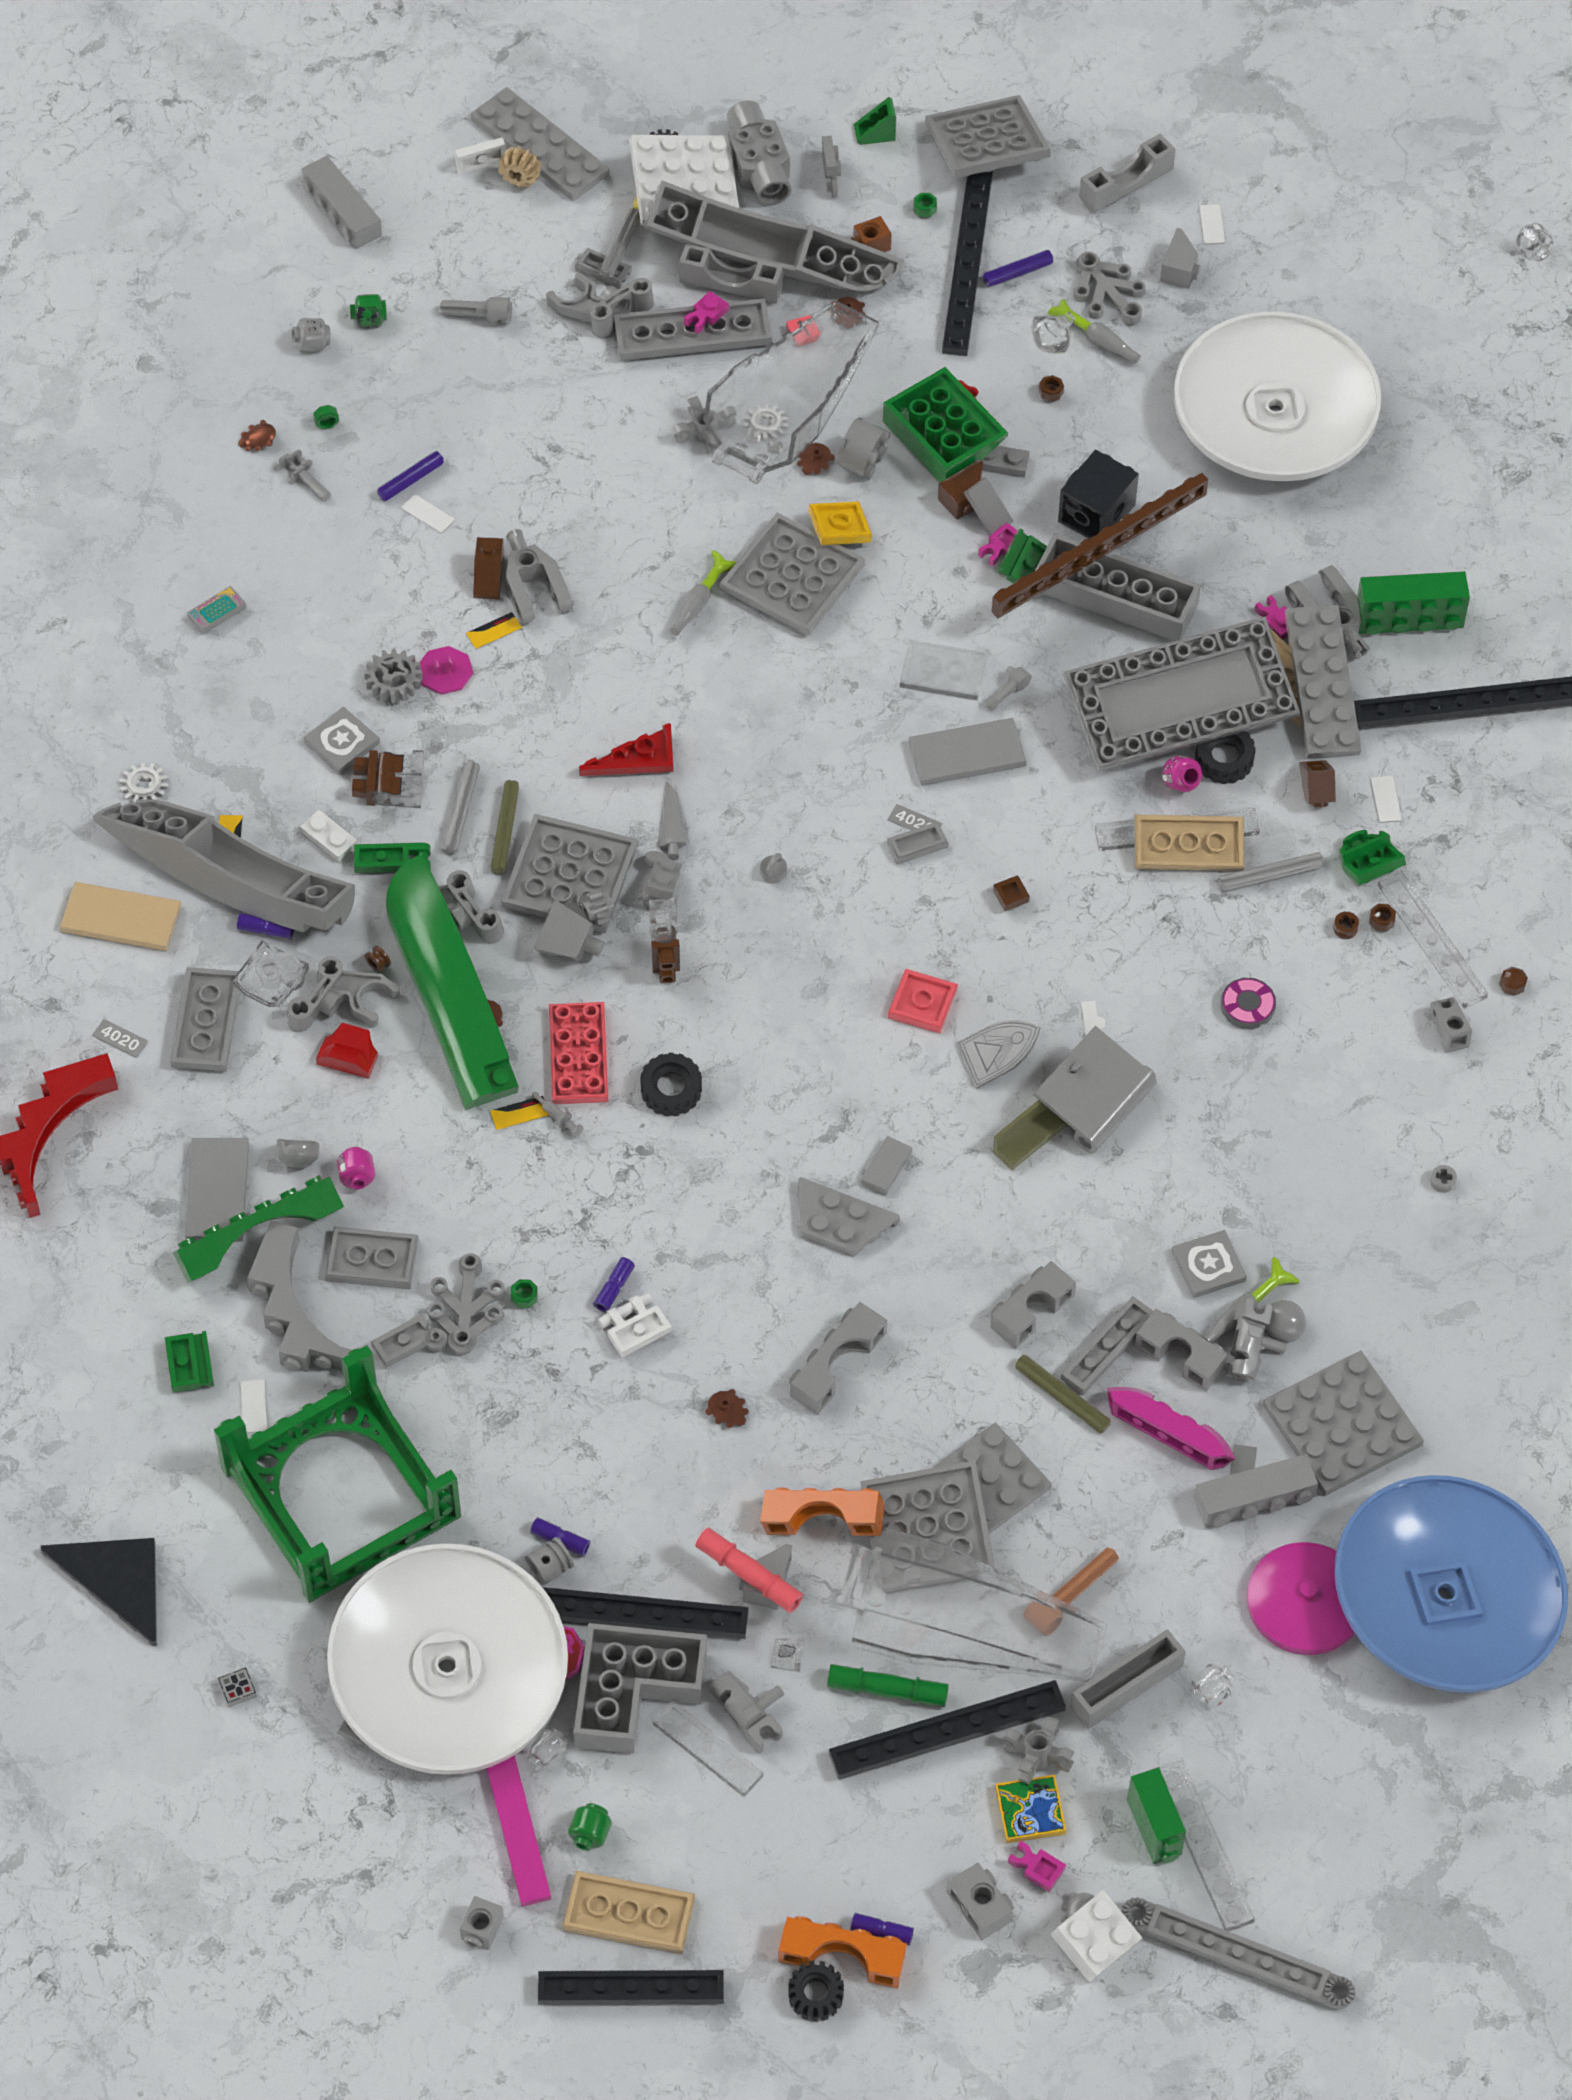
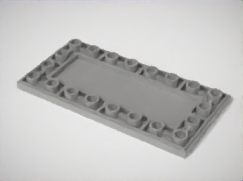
(1181, 694)

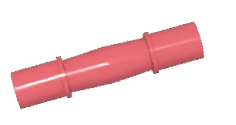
(749, 1570)

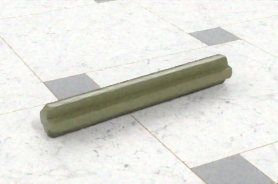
(504, 827)
(1062, 1393)

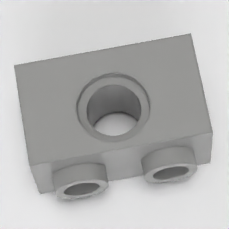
(983, 1918)

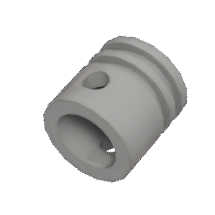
(549, 1561)

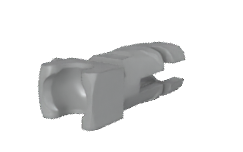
(1250, 1340)
(748, 1710)

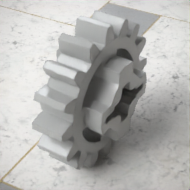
(394, 675)

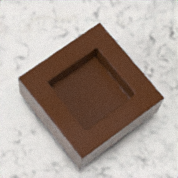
(1011, 893)

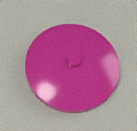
(1297, 1600)

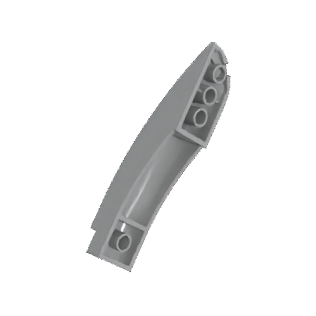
(747, 237)
(226, 866)

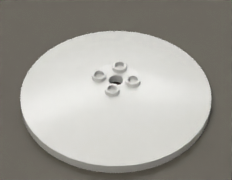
(1283, 361)
(455, 1608)

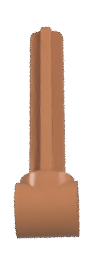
(1087, 1576)

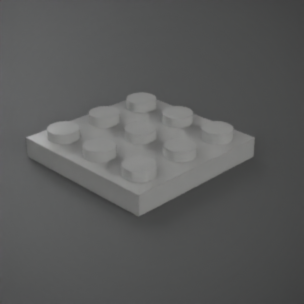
(1005, 1474)

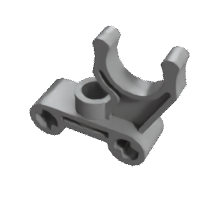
(601, 309)
(459, 899)
(333, 990)

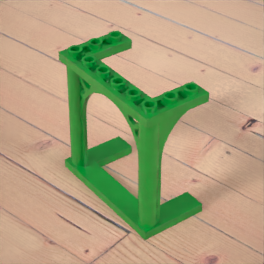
(312, 1565)

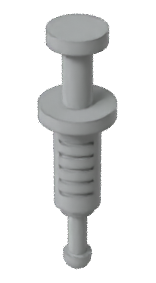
(562, 1118)

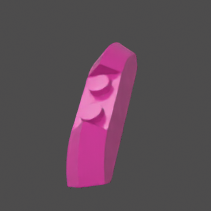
(1169, 1427)

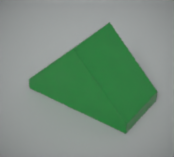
(877, 125)

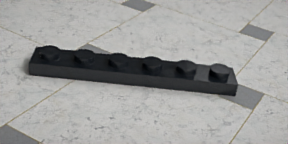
(631, 1987)

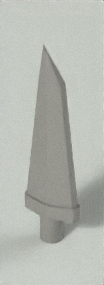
(672, 827)

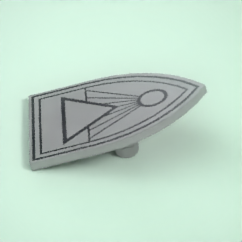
(997, 1049)

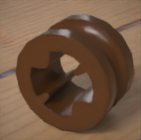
(1351, 920)
(377, 959)

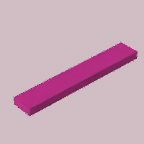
(518, 1832)

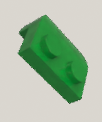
(1369, 856)

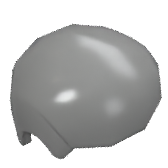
(297, 1152)
(1286, 1321)

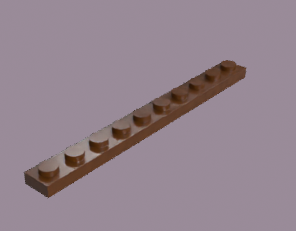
(1100, 545)

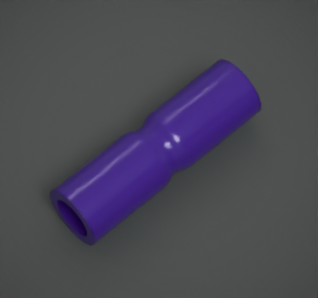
(258, 925)
(615, 1282)
(570, 1540)
(881, 1929)

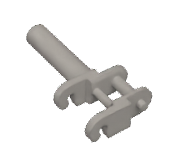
(301, 473)

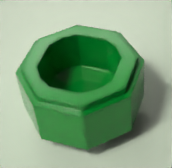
(925, 204)
(326, 417)
(524, 1293)

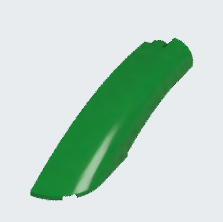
(448, 986)

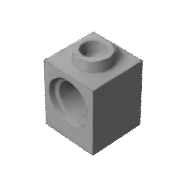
(481, 1911)

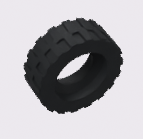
(1227, 772)
(669, 1064)

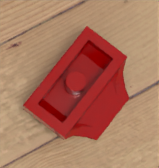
(348, 1051)

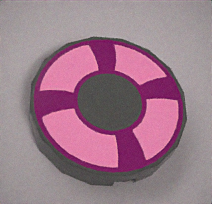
(1248, 1003)

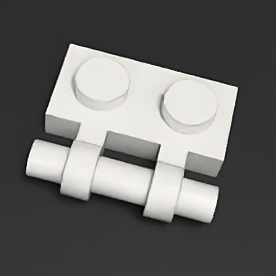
(637, 1331)

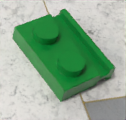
(1021, 556)
(189, 1361)

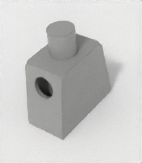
(567, 935)

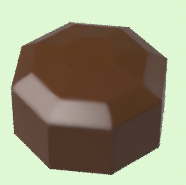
(1051, 388)
(1382, 917)
(1513, 981)

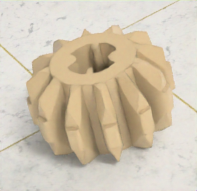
(519, 167)

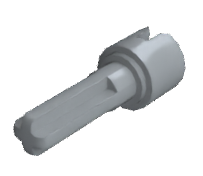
(494, 309)

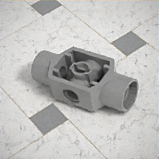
(758, 153)

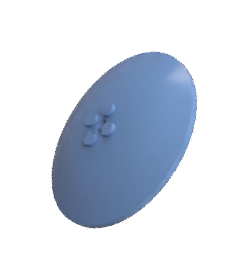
(1479, 1548)

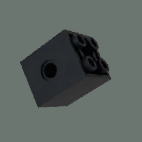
(1097, 495)

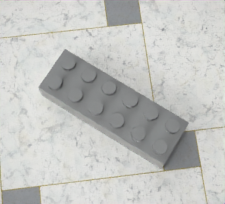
(1126, 592)

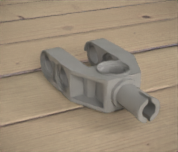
(538, 566)
(1346, 598)

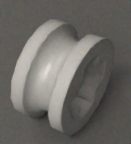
(1450, 1175)

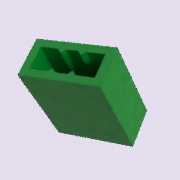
(1156, 1816)

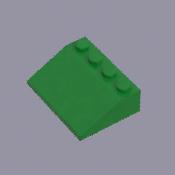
(942, 424)

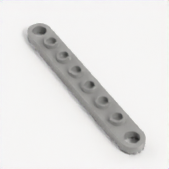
(1239, 1953)

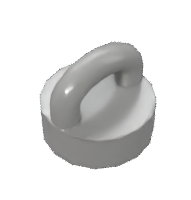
(773, 868)

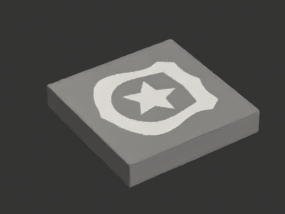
(341, 740)
(1209, 1263)

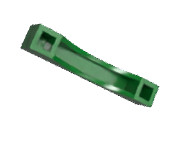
(310, 1203)

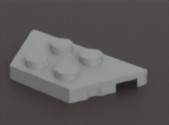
(840, 1219)

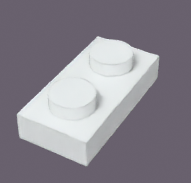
(479, 155)
(328, 836)

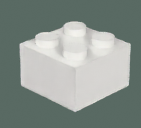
(1096, 1936)

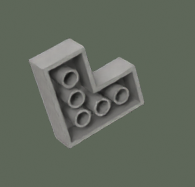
(632, 1665)

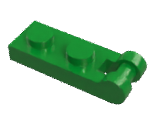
(387, 856)

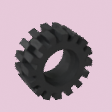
(816, 2008)

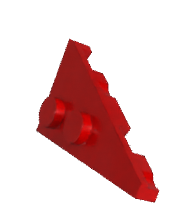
(642, 755)

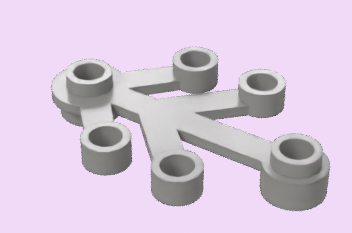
(1090, 266)
(466, 1307)

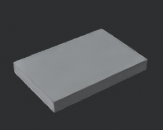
(372, 1258)

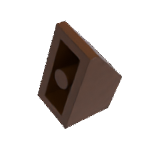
(952, 489)
(488, 568)
(1318, 782)

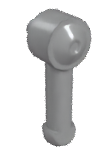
(1018, 679)

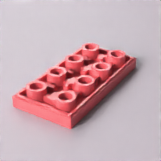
(578, 1053)

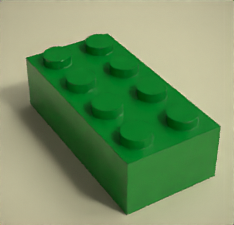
(1413, 602)

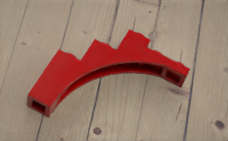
(63, 1093)

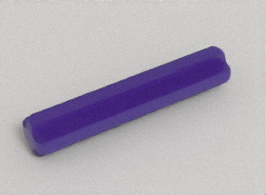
(1018, 268)
(410, 476)

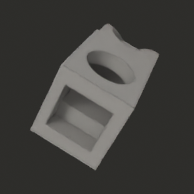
(1451, 1024)

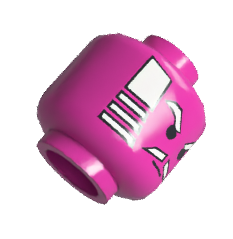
(1182, 773)
(356, 1168)

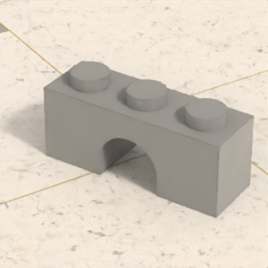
(1046, 1287)
(1163, 1334)

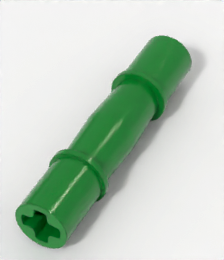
(887, 1685)

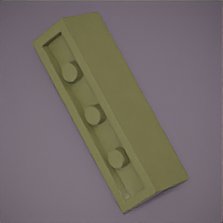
(1027, 1134)

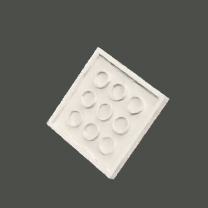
(688, 161)

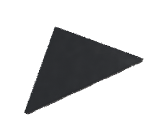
(117, 1575)

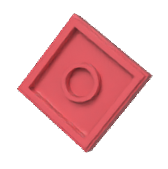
(922, 1001)

